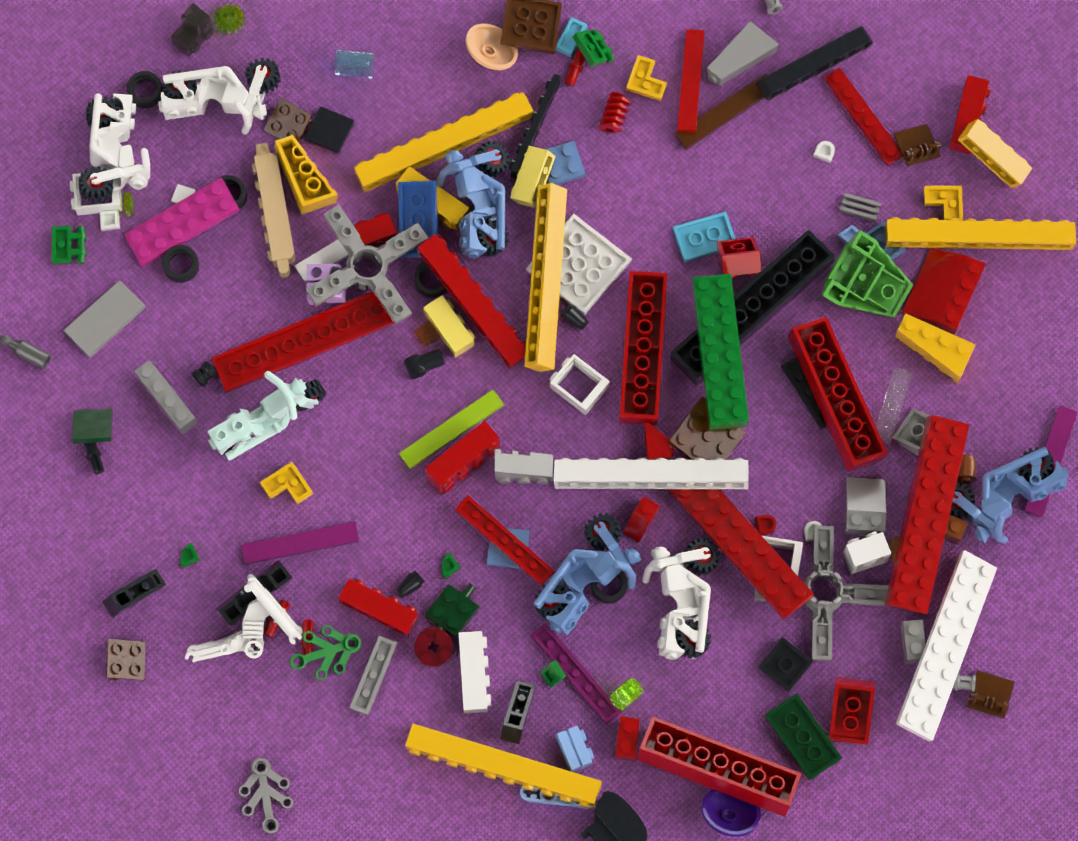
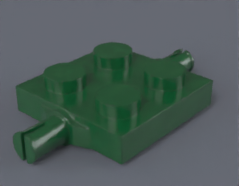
(453, 609)

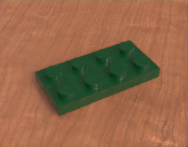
(803, 737)

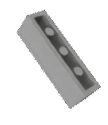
(166, 397)

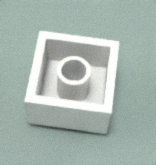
(866, 552)

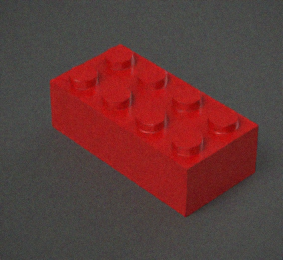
(463, 458)

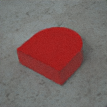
(765, 524)

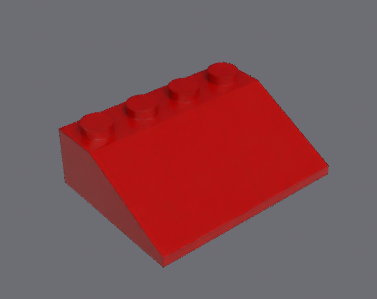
(944, 289)

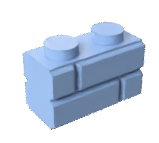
(574, 749)

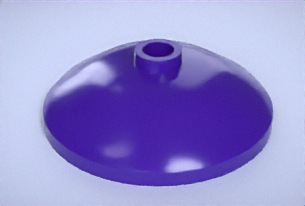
(741, 816)

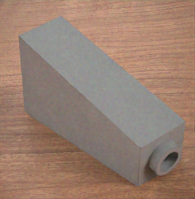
(743, 53)

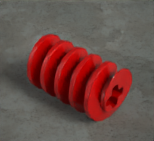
(613, 113)

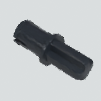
(93, 455)

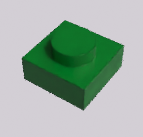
(553, 674)

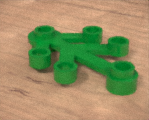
(327, 651)

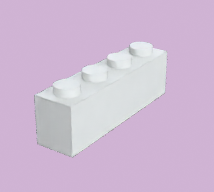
(473, 672)

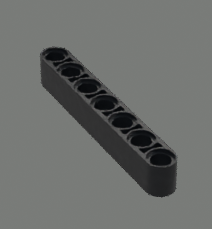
(814, 63)

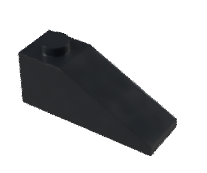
(133, 593)
(517, 712)

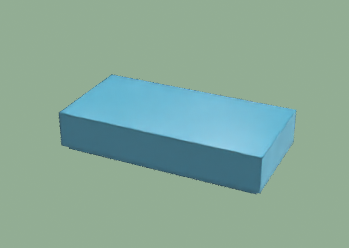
(566, 43)

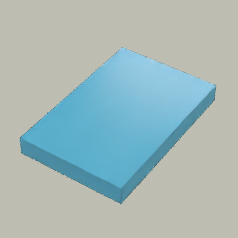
(699, 237)

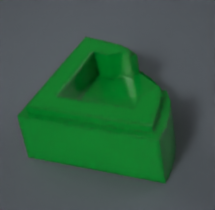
(189, 556)
(449, 566)

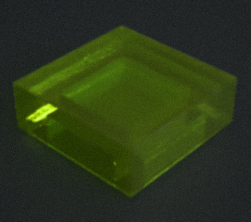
(128, 204)

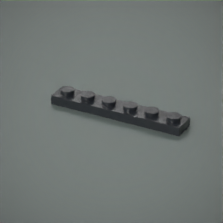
(538, 118)

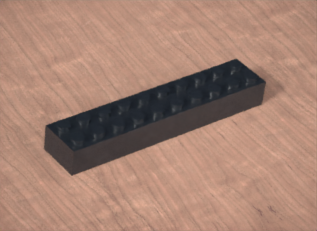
(764, 296)

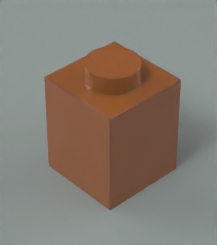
(955, 529)

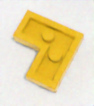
(642, 83)
(947, 196)
(287, 478)

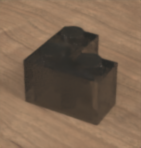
(193, 31)

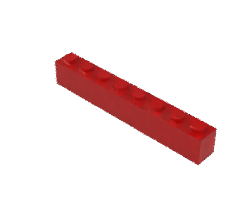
(472, 300)

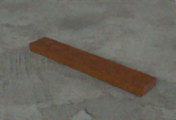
(722, 114)

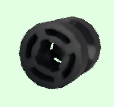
(204, 373)

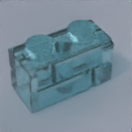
(354, 63)

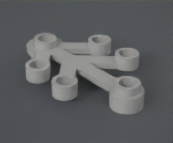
(265, 792)

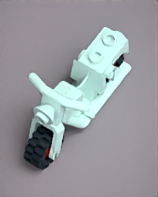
(272, 417)

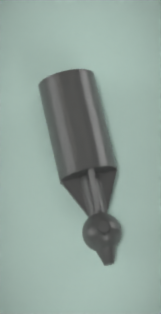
(27, 351)

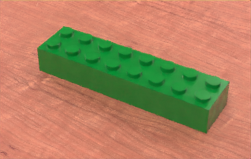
(720, 352)

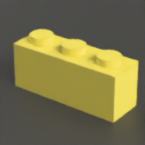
(532, 174)
(449, 326)

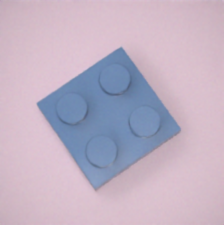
(566, 165)

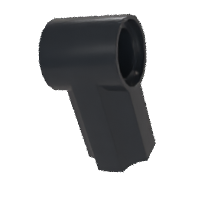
(419, 365)

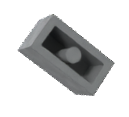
(912, 640)

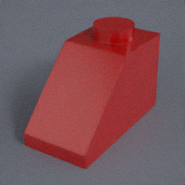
(656, 444)
(641, 519)

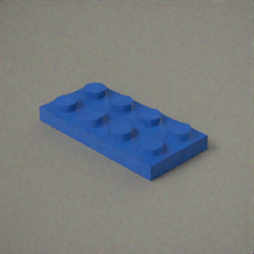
(419, 206)

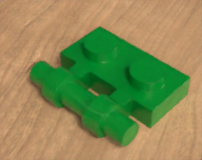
(593, 47)
(62, 245)

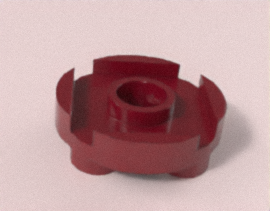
(424, 640)

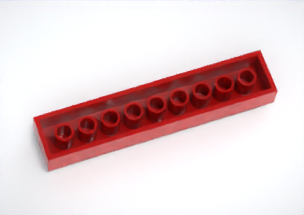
(927, 515)

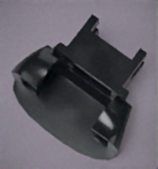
(615, 821)

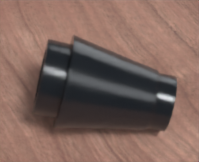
(574, 317)
(411, 583)

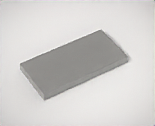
(104, 319)

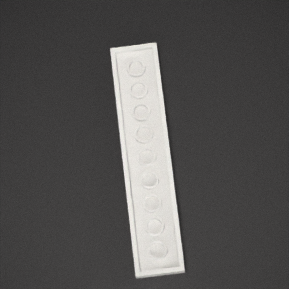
(946, 646)

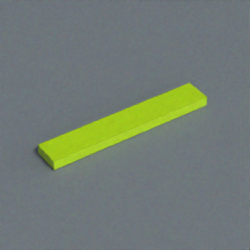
(451, 429)

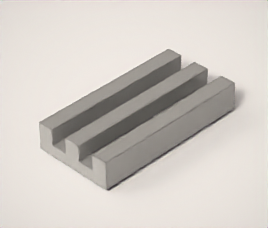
(843, 209)

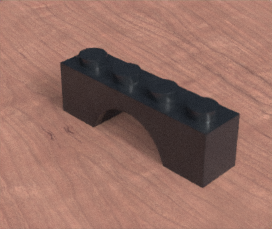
(236, 606)

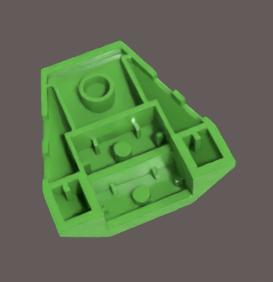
(866, 278)

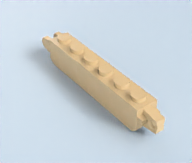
(275, 209)

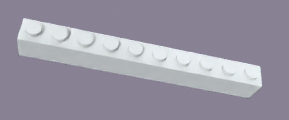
(651, 474)

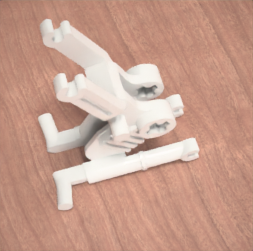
(252, 627)

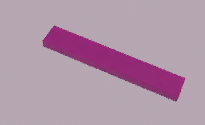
(1056, 446)
(300, 543)
(576, 674)

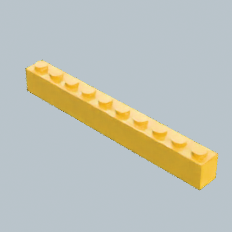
(438, 143)
(980, 234)
(545, 278)
(503, 765)

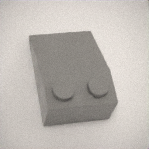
(911, 431)
(865, 506)

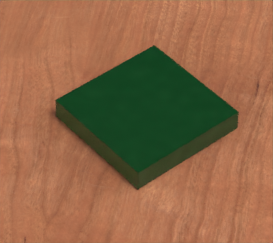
(92, 426)

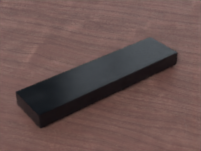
(798, 380)

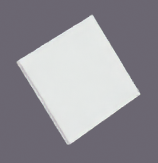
(588, 264)

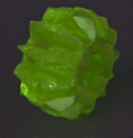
(229, 24)
(626, 694)

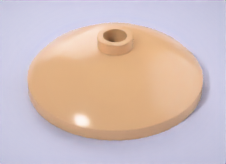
(485, 47)

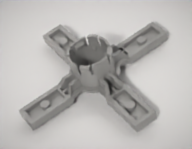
(382, 257)
(846, 593)

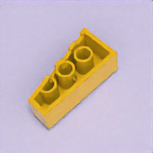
(306, 182)
(936, 346)

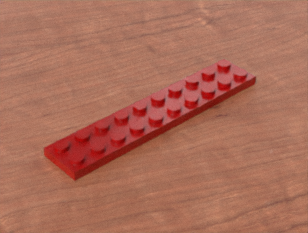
(301, 341)
(745, 548)

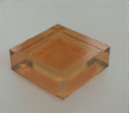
(427, 334)

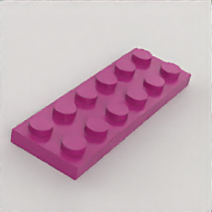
(182, 222)

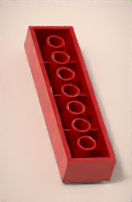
(643, 347)
(837, 394)
(718, 766)

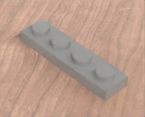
(373, 675)

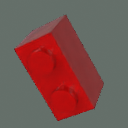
(377, 230)
(627, 738)

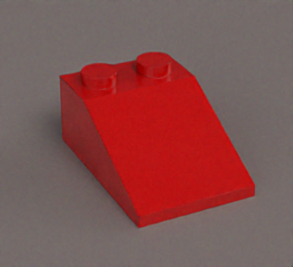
(852, 710)

